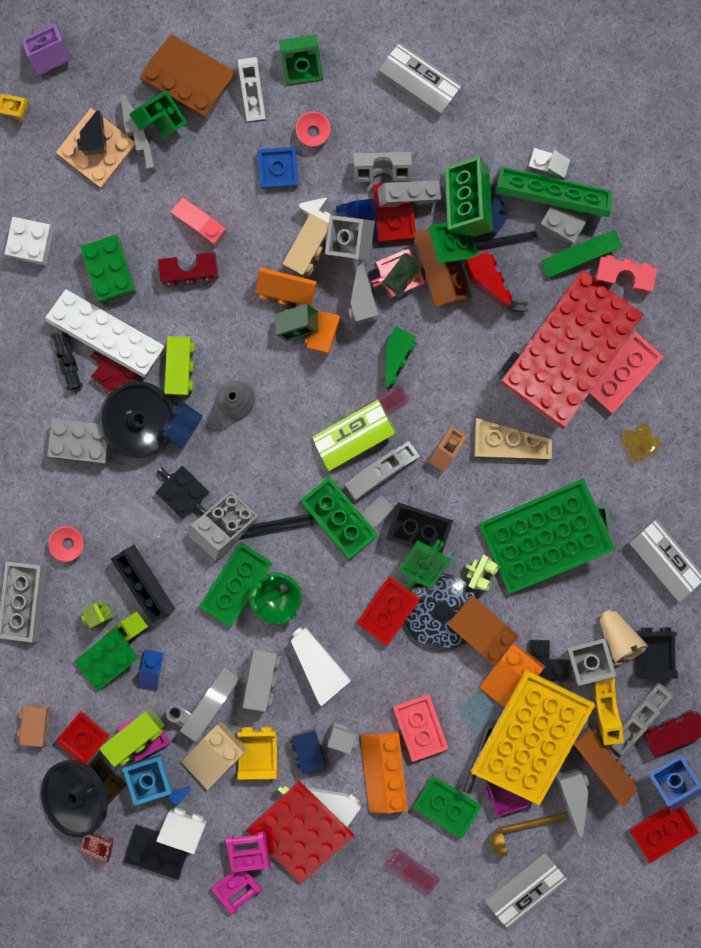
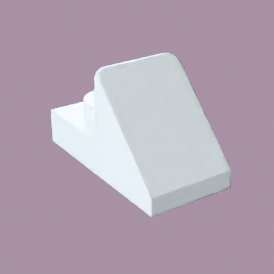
(550, 163)
(315, 207)

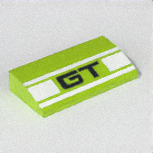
(354, 435)

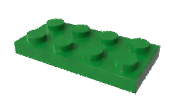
(232, 586)

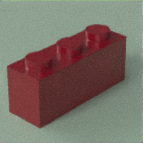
(673, 733)

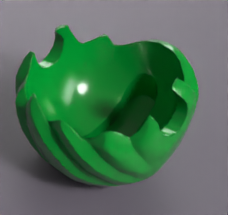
(275, 598)

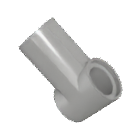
(180, 720)

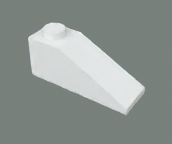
(251, 89)
(340, 804)

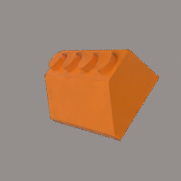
(384, 772)

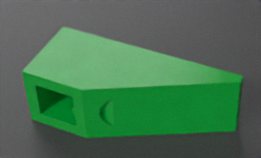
(396, 350)

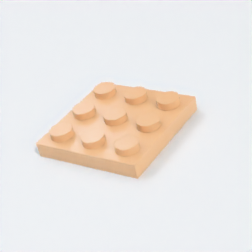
(97, 166)

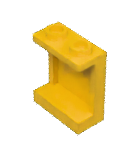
(261, 757)

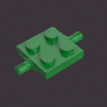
(424, 564)

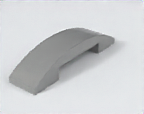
(209, 704)

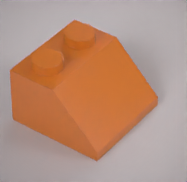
(322, 341)

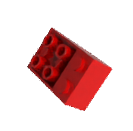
(486, 278)

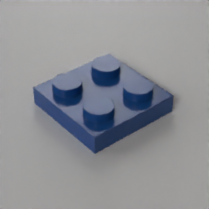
(278, 167)

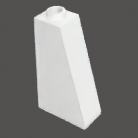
(320, 668)

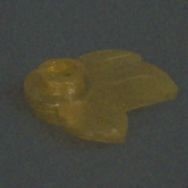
(642, 439)

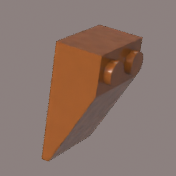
(483, 630)

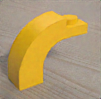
(607, 712)

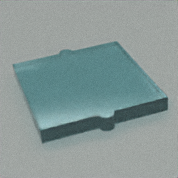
(478, 711)

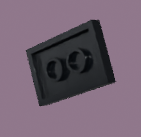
(154, 856)

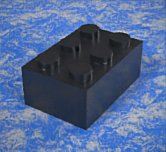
(416, 524)

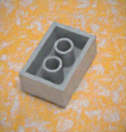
(77, 441)
(261, 679)

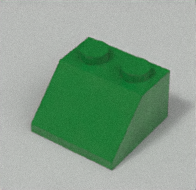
(301, 59)

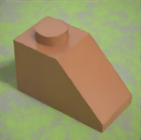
(447, 449)

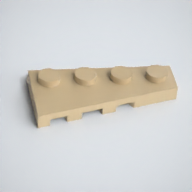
(506, 442)

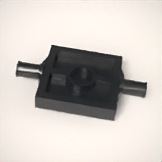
(182, 492)

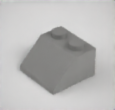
(564, 223)
(591, 662)

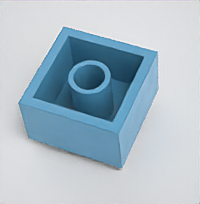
(148, 779)

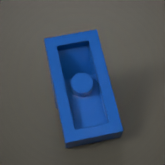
(150, 669)

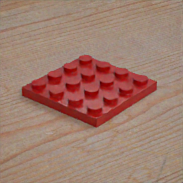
(301, 831)

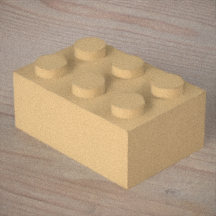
(307, 247)

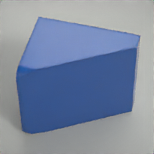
(178, 794)

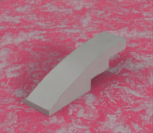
(141, 141)
(642, 716)

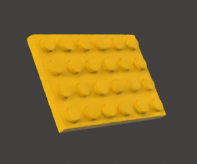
(532, 737)

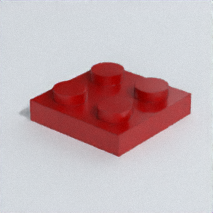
(82, 737)

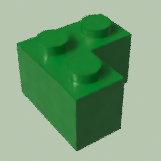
(161, 112)

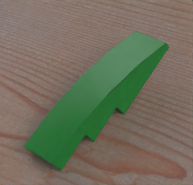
(581, 253)

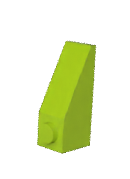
(96, 614)

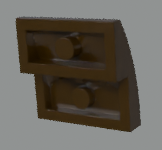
(112, 782)

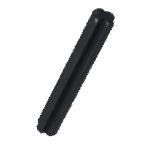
(278, 525)

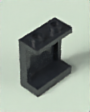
(659, 657)

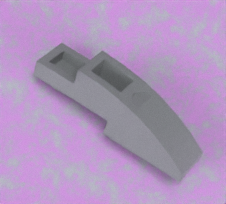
(381, 470)

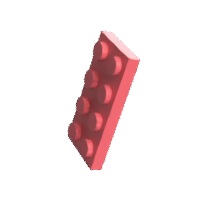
(625, 372)

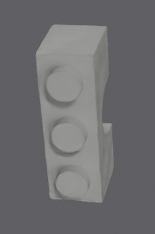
(392, 163)
(405, 192)
(343, 738)

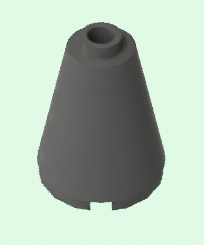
(241, 404)

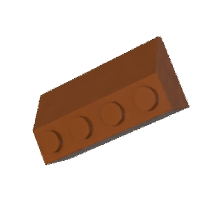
(445, 280)
(605, 766)

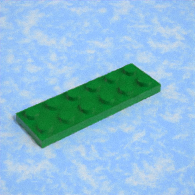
(554, 192)

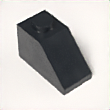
(92, 136)

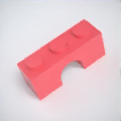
(642, 275)

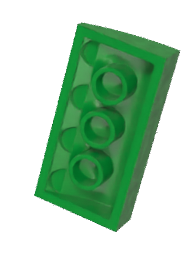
(338, 518)

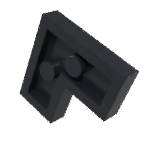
(553, 667)

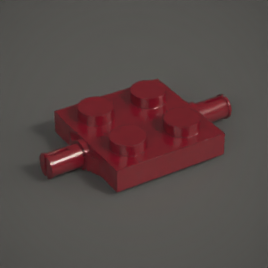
(111, 374)

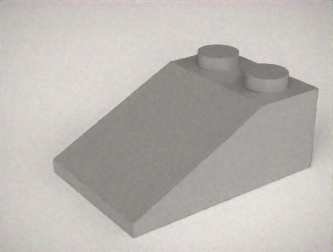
(362, 301)
(575, 795)

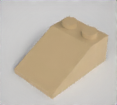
(214, 755)

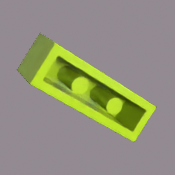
(179, 366)

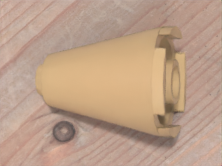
(620, 638)

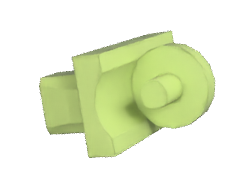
(478, 573)

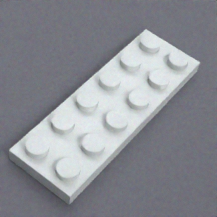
(104, 333)

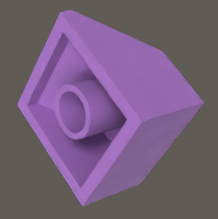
(46, 50)

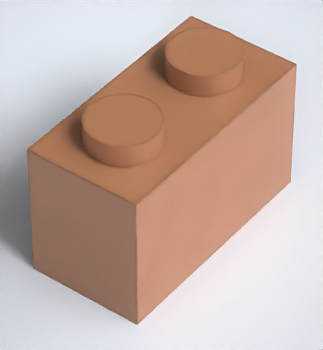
(34, 725)

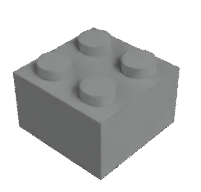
(349, 237)

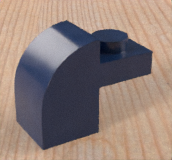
(497, 220)

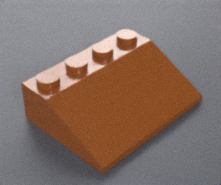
(188, 76)

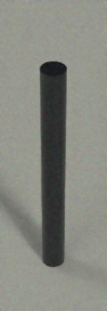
(506, 240)

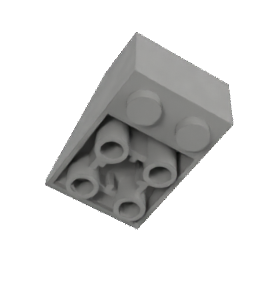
(218, 527)

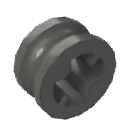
(519, 306)

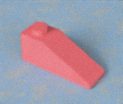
(199, 221)

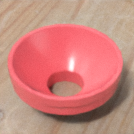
(309, 120)
(56, 543)

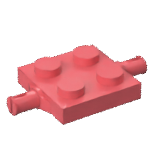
(385, 266)

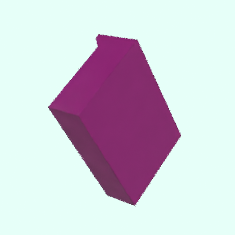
(504, 800)

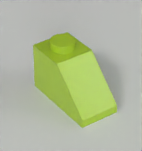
(130, 626)

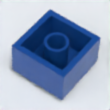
(676, 783)

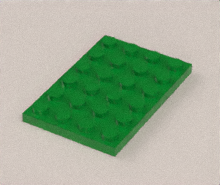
(547, 536)

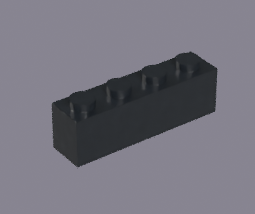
(143, 583)

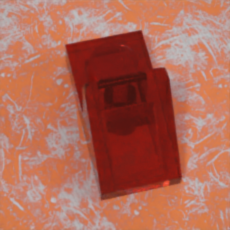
(97, 846)

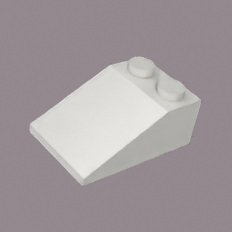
(182, 830)

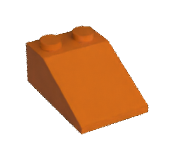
(508, 672)

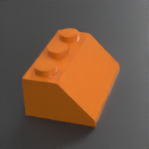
(285, 288)

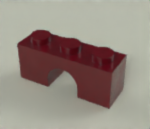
(205, 269)

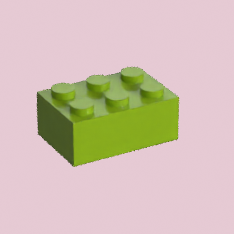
(133, 738)

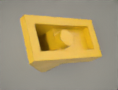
(14, 107)

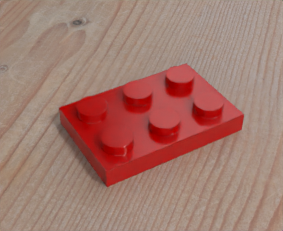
(394, 222)
(388, 610)
(663, 832)

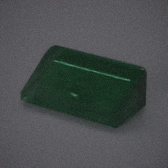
(402, 274)

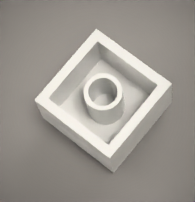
(29, 241)

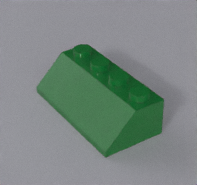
(469, 197)

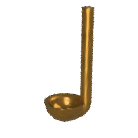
(497, 839)

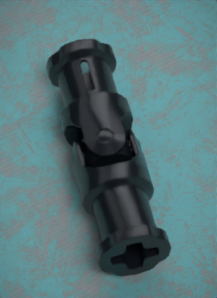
(66, 358)

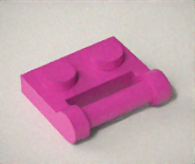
(249, 858)
(231, 885)

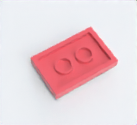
(420, 727)

